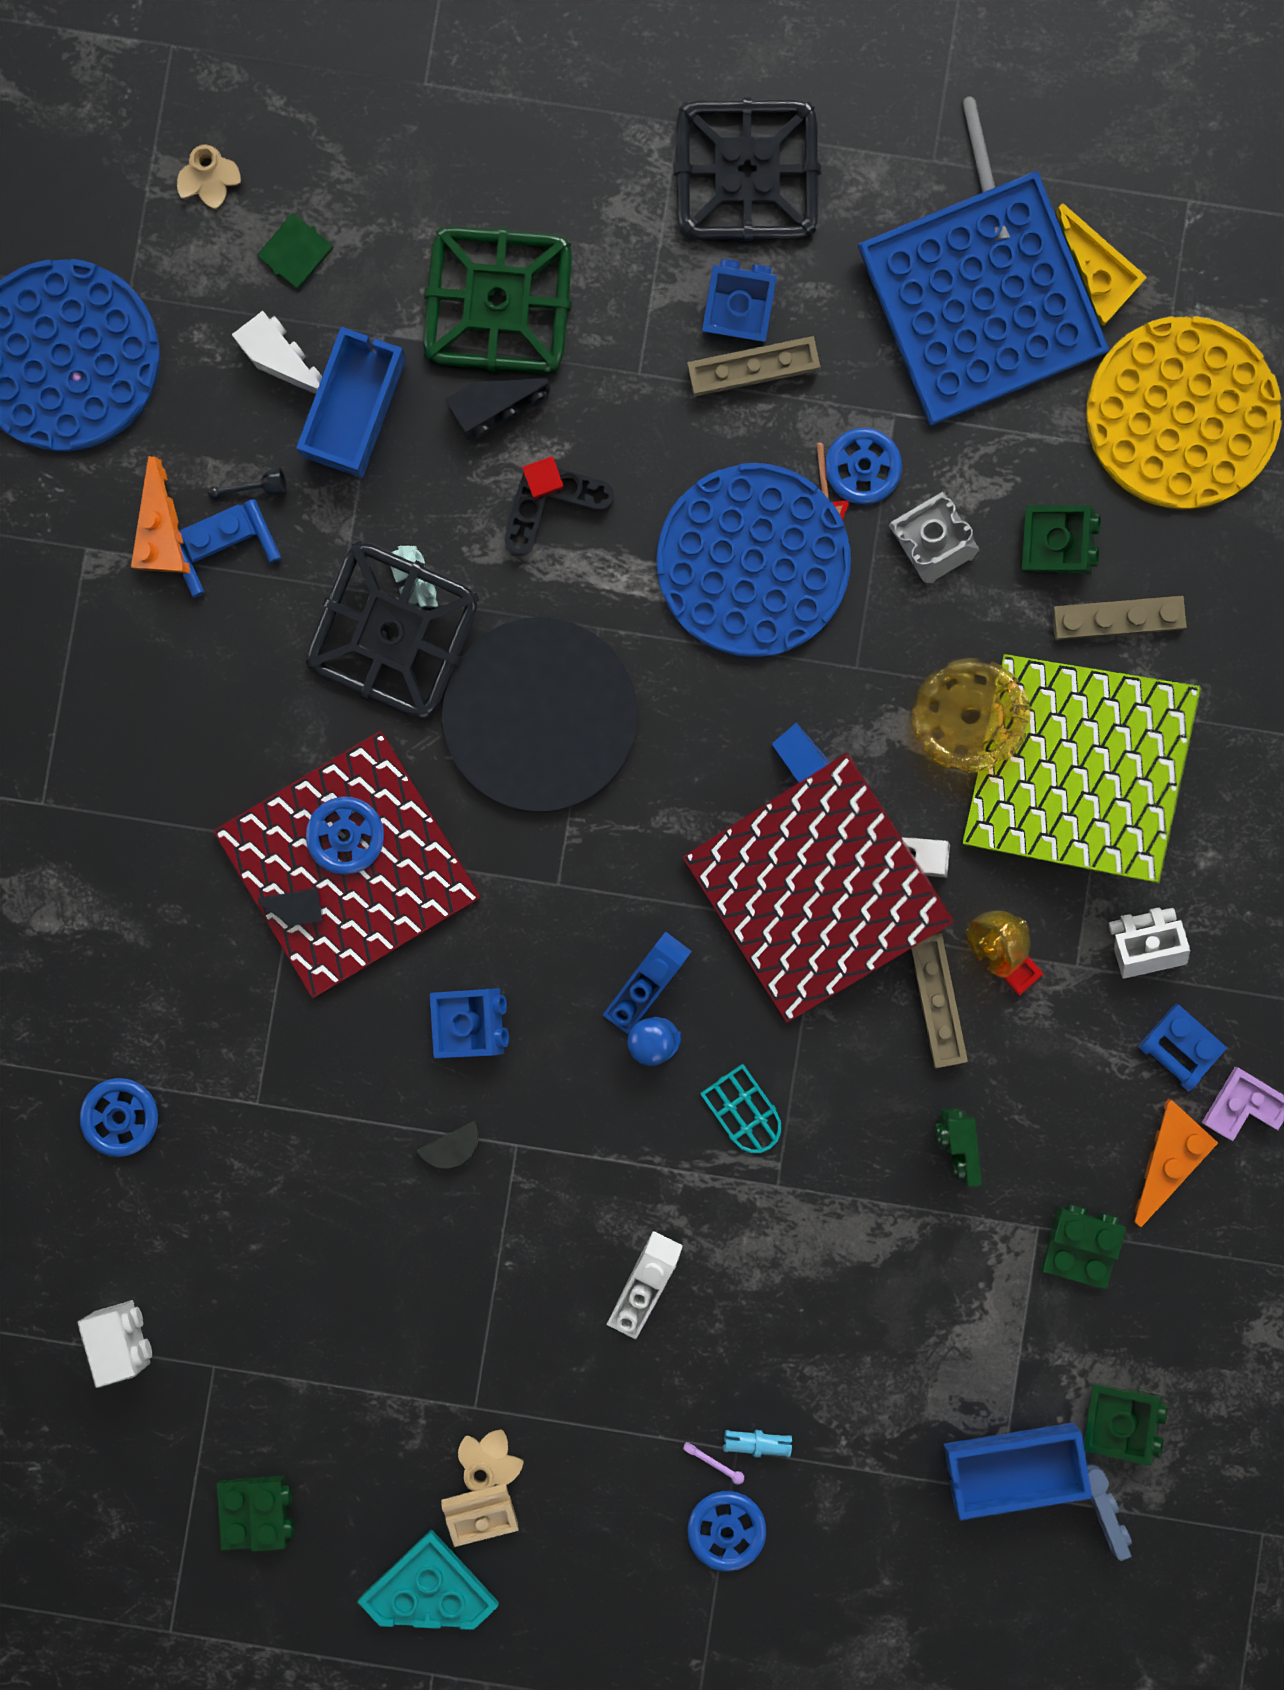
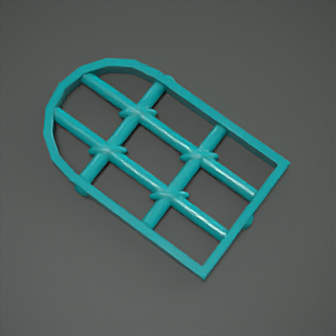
(732, 1106)

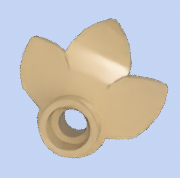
(208, 181)
(490, 1457)

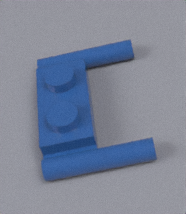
(222, 532)

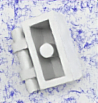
(1151, 947)

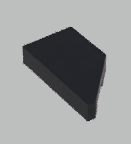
(295, 907)

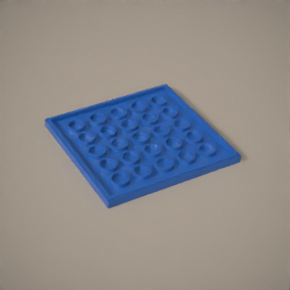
(981, 310)

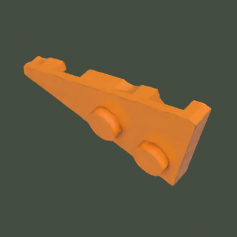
(157, 528)
(1177, 1152)

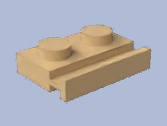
(480, 1515)

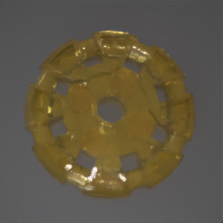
(963, 697)

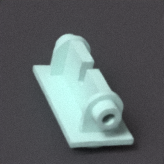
(423, 593)

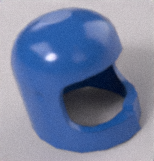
(653, 1040)

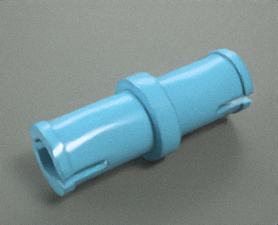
(757, 1443)

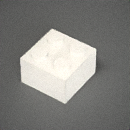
(115, 1343)

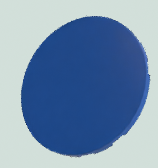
(68, 321)
(753, 560)

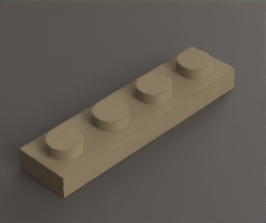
(753, 366)
(1119, 618)
(938, 1002)

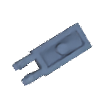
(1105, 1509)

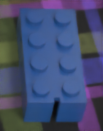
(351, 402)
(1017, 1471)

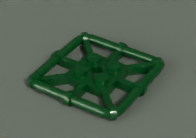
(509, 317)

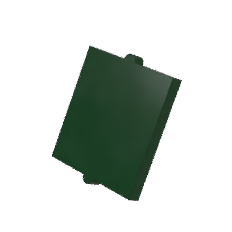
(295, 251)

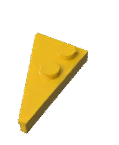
(1104, 271)

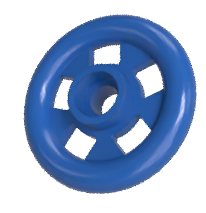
(847, 487)
(360, 857)
(110, 1091)
(754, 1535)

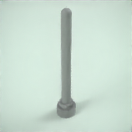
(980, 152)

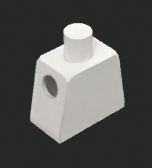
(930, 855)

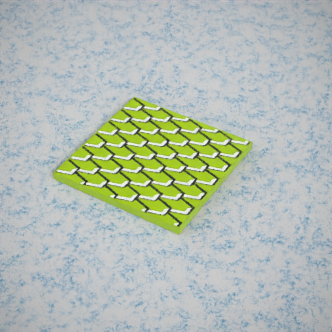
(1093, 772)

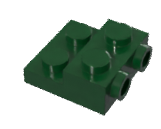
(1061, 539)
(959, 1137)
(1083, 1246)
(1125, 1424)
(254, 1513)

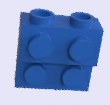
(739, 300)
(468, 1023)

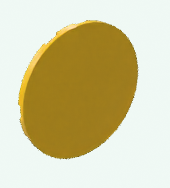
(1184, 412)

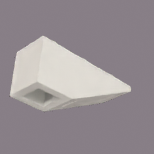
(271, 353)
(645, 1285)

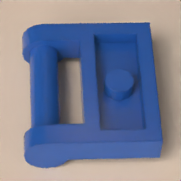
(1190, 1039)

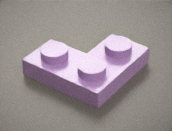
(1239, 1098)

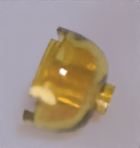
(1001, 940)

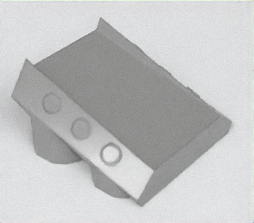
(935, 537)

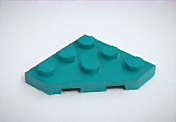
(428, 1590)

